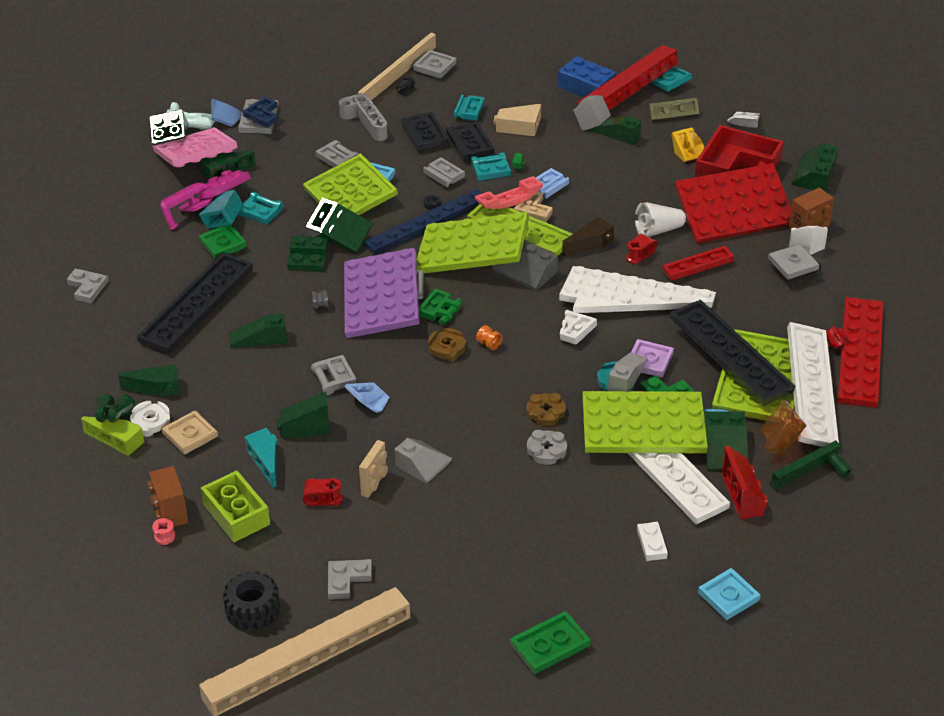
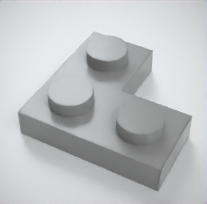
(89, 284)
(346, 571)

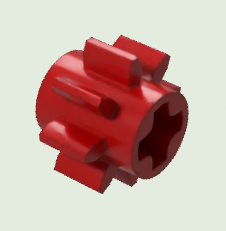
(835, 337)

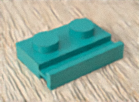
(469, 107)

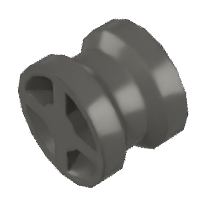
(319, 299)

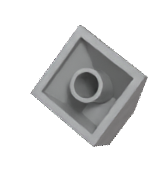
(420, 459)

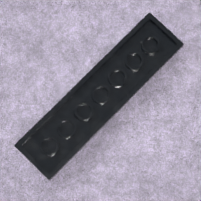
(195, 303)
(732, 352)

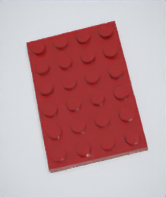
(734, 202)

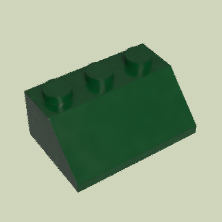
(816, 167)

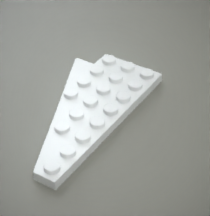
(613, 292)

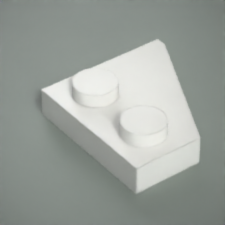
(576, 327)

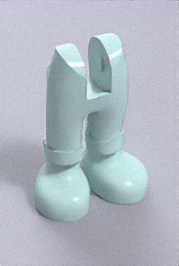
(196, 120)

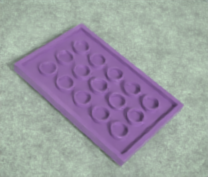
(381, 293)

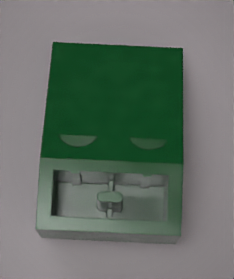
(339, 225)

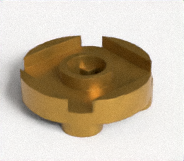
(438, 341)
(554, 404)

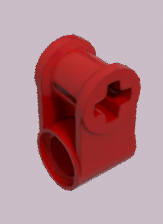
(640, 248)
(321, 491)

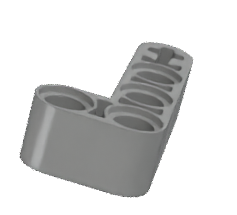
(366, 111)

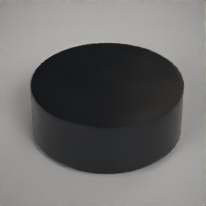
(431, 202)

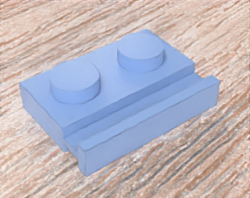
(552, 182)

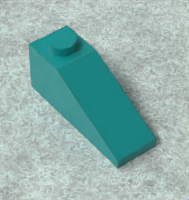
(262, 449)

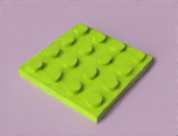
(353, 185)

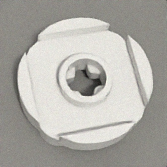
(160, 415)

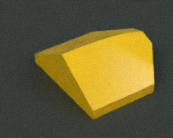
(687, 144)

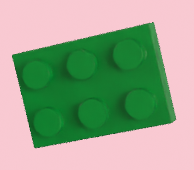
(550, 642)

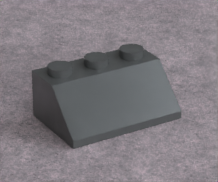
(533, 269)

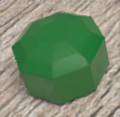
(517, 161)

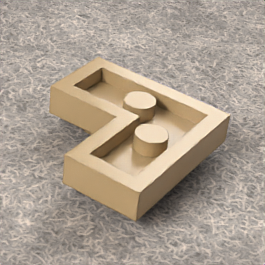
(534, 207)

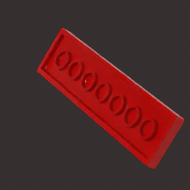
(861, 352)

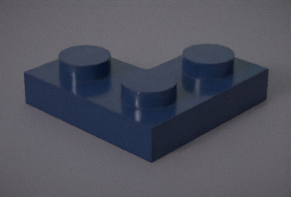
(261, 112)

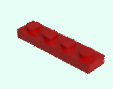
(698, 263)

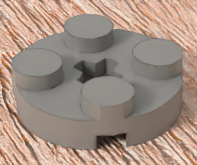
(556, 444)

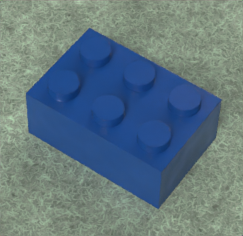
(583, 76)

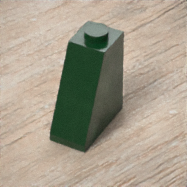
(305, 418)

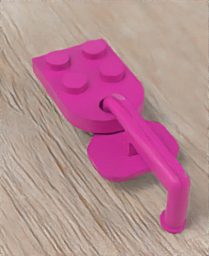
(205, 194)

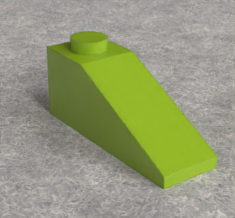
(120, 435)

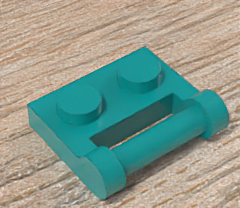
(491, 170)
(259, 212)

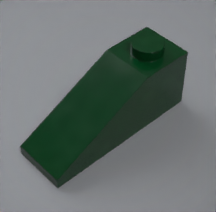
(621, 128)
(227, 161)
(263, 331)
(152, 381)

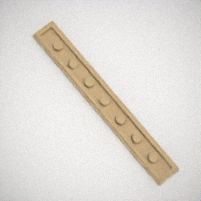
(399, 67)

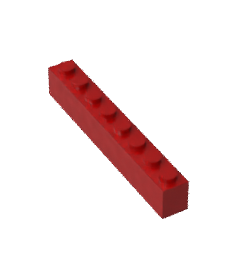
(636, 76)

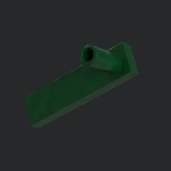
(810, 462)

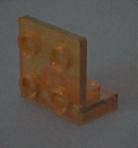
(782, 429)

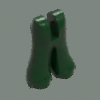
(109, 410)

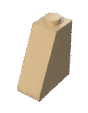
(518, 120)

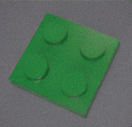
(222, 240)

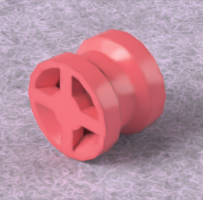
(163, 531)

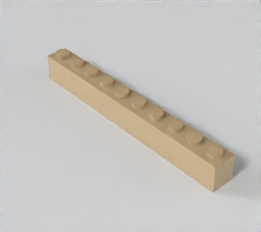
(304, 651)

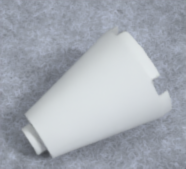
(657, 219)

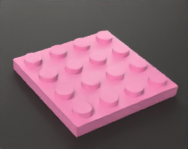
(195, 147)

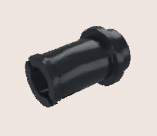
(407, 84)

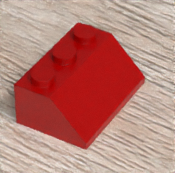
(742, 485)

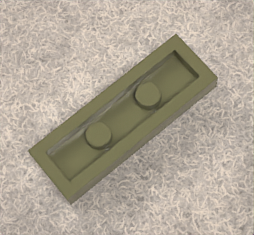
(673, 109)

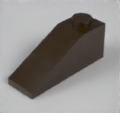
(590, 237)

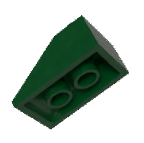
(721, 431)

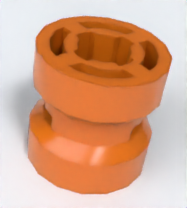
(489, 337)

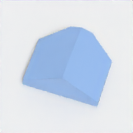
(369, 395)

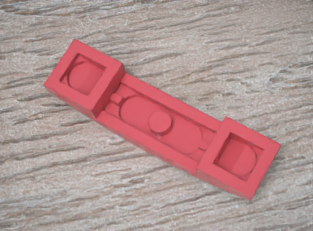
(526, 189)

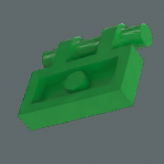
(435, 304)

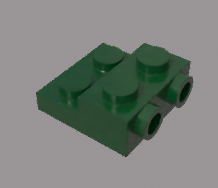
(308, 253)

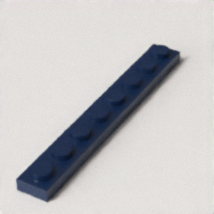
(418, 224)

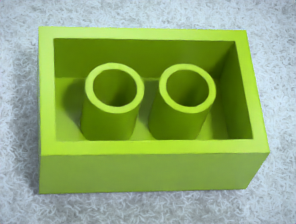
(235, 506)

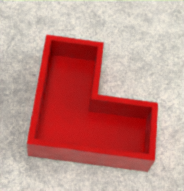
(737, 149)

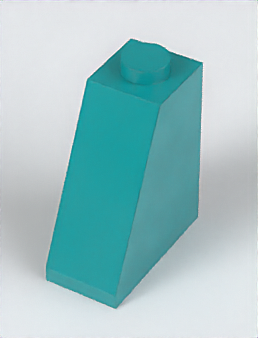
(222, 210)

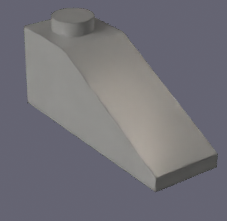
(626, 372)

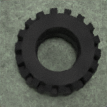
(254, 613)

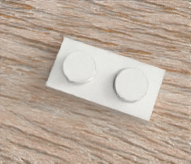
(652, 541)

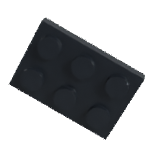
(425, 131)
(470, 140)

